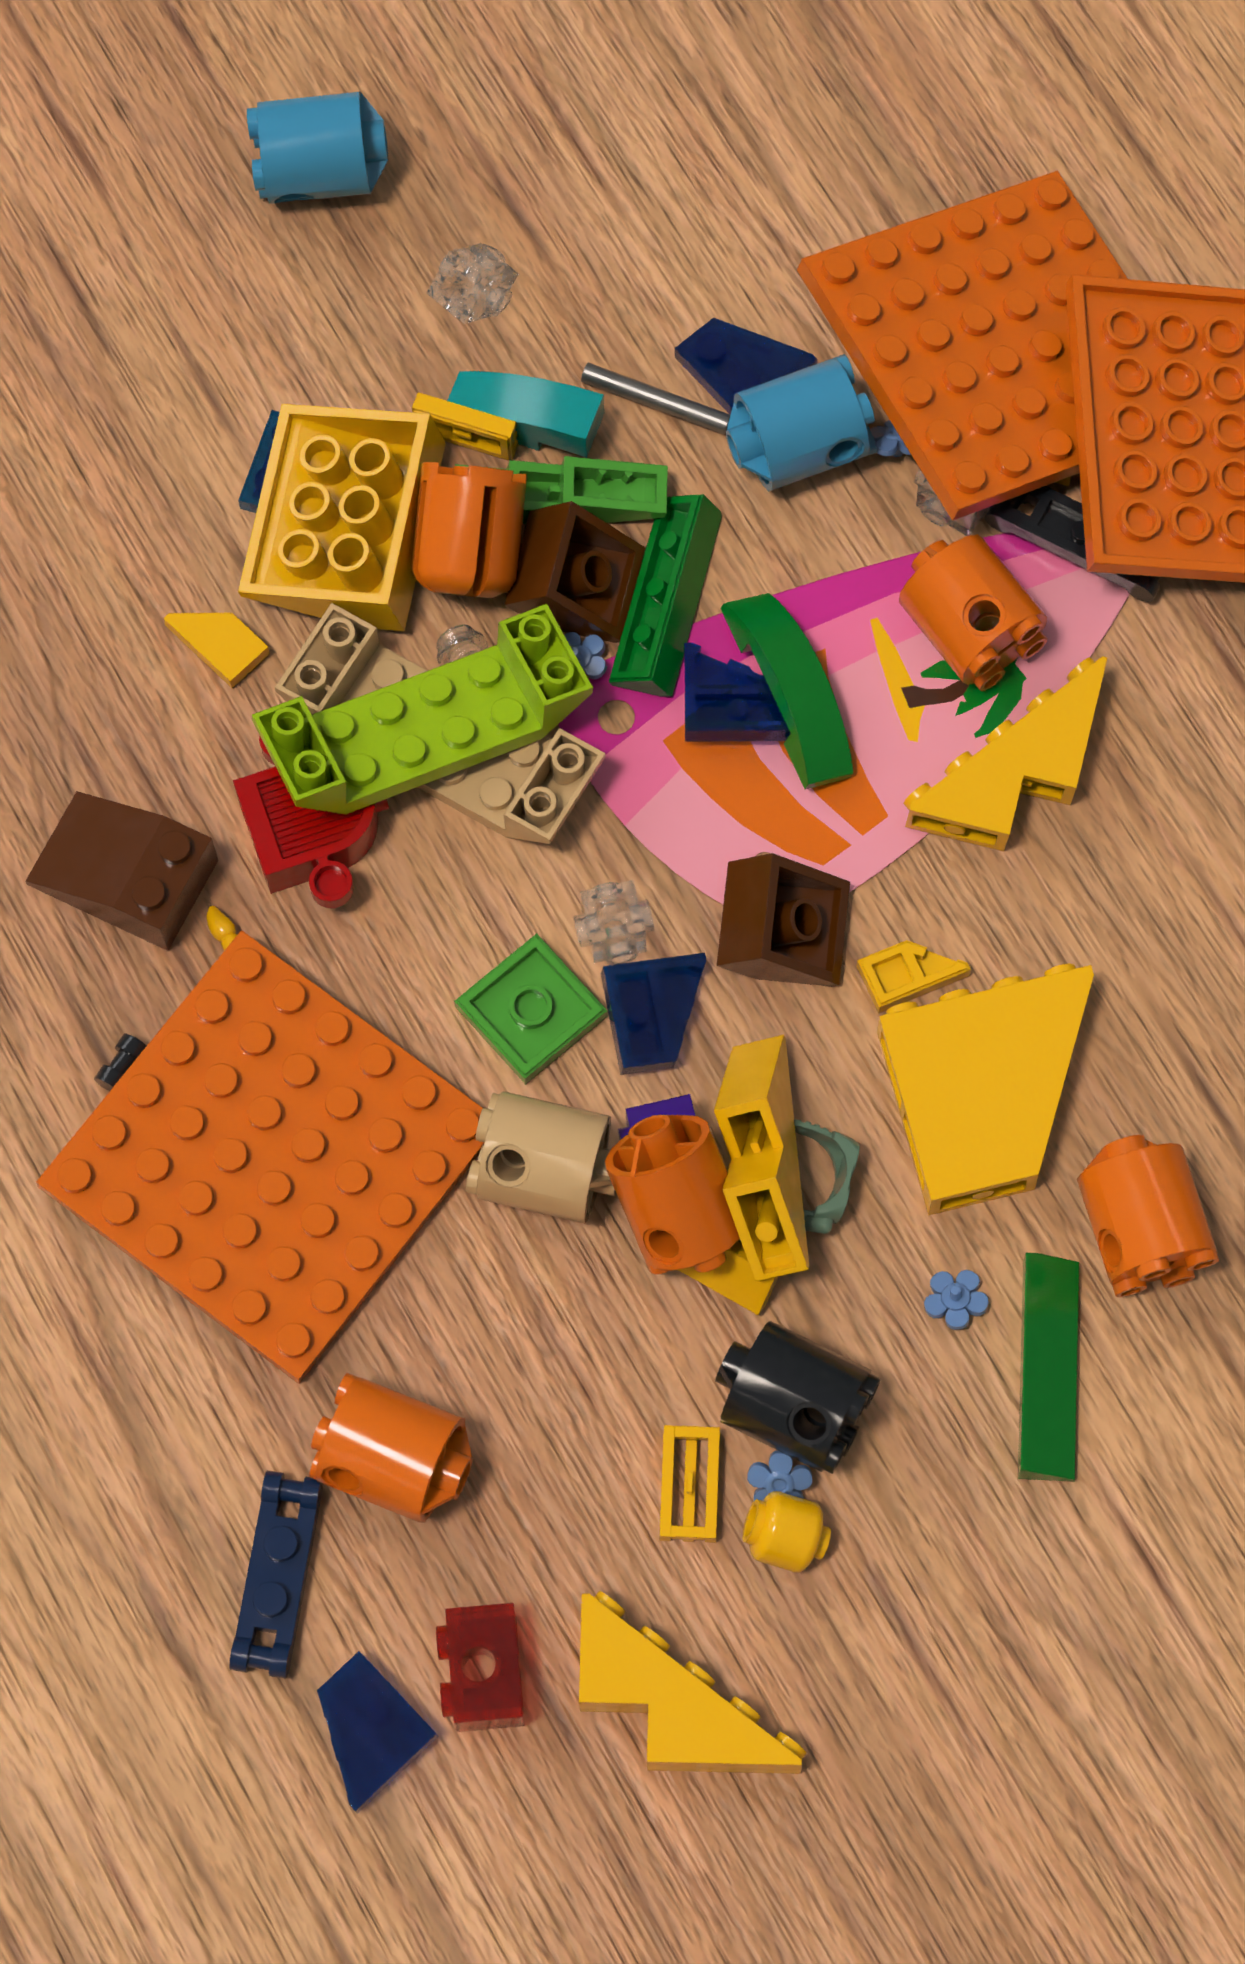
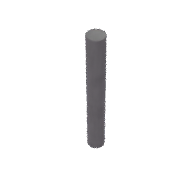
(655, 398)

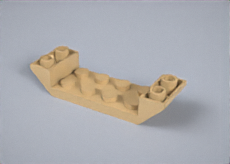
(514, 794)

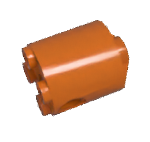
(960, 595)
(673, 1192)
(1146, 1215)
(391, 1449)

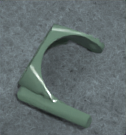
(844, 1156)

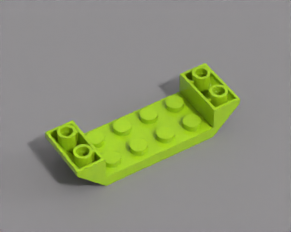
(428, 721)

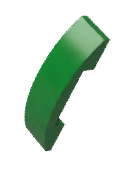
(798, 685)

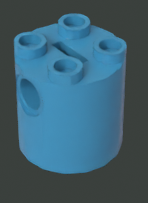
(317, 147)
(801, 424)

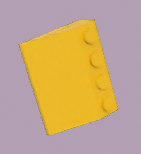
(340, 512)

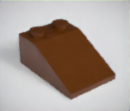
(125, 867)

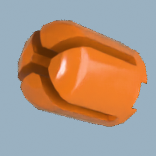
(468, 529)

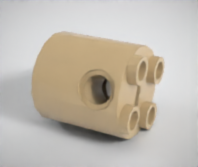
(541, 1156)

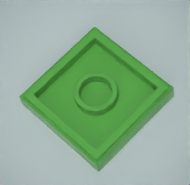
(531, 1008)

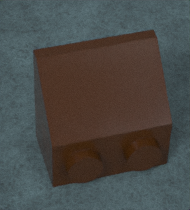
(577, 569)
(783, 921)

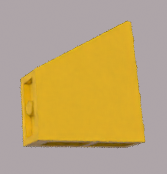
(983, 1081)

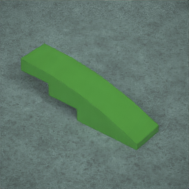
(603, 487)

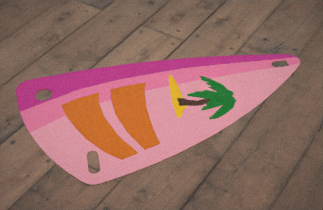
(897, 704)

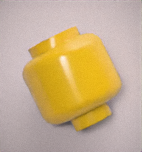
(786, 1531)

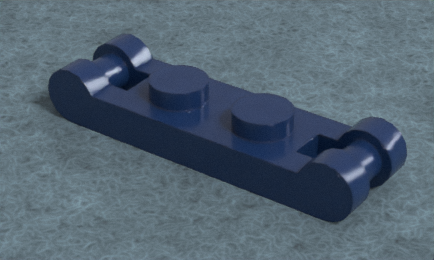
(276, 1575)

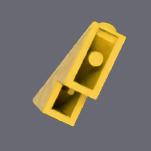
(1032, 757)
(764, 1166)
(686, 1718)

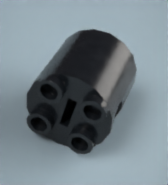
(795, 1396)

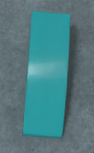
(541, 408)

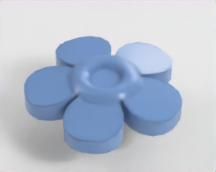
(888, 441)
(588, 653)
(955, 1298)
(779, 1476)

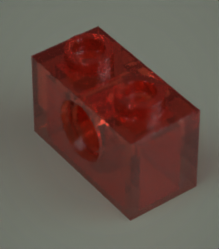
(487, 1632)

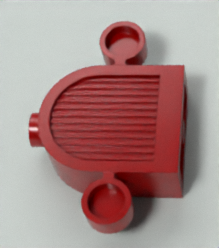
(304, 842)

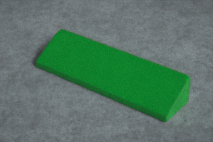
(666, 596)
(1048, 1368)

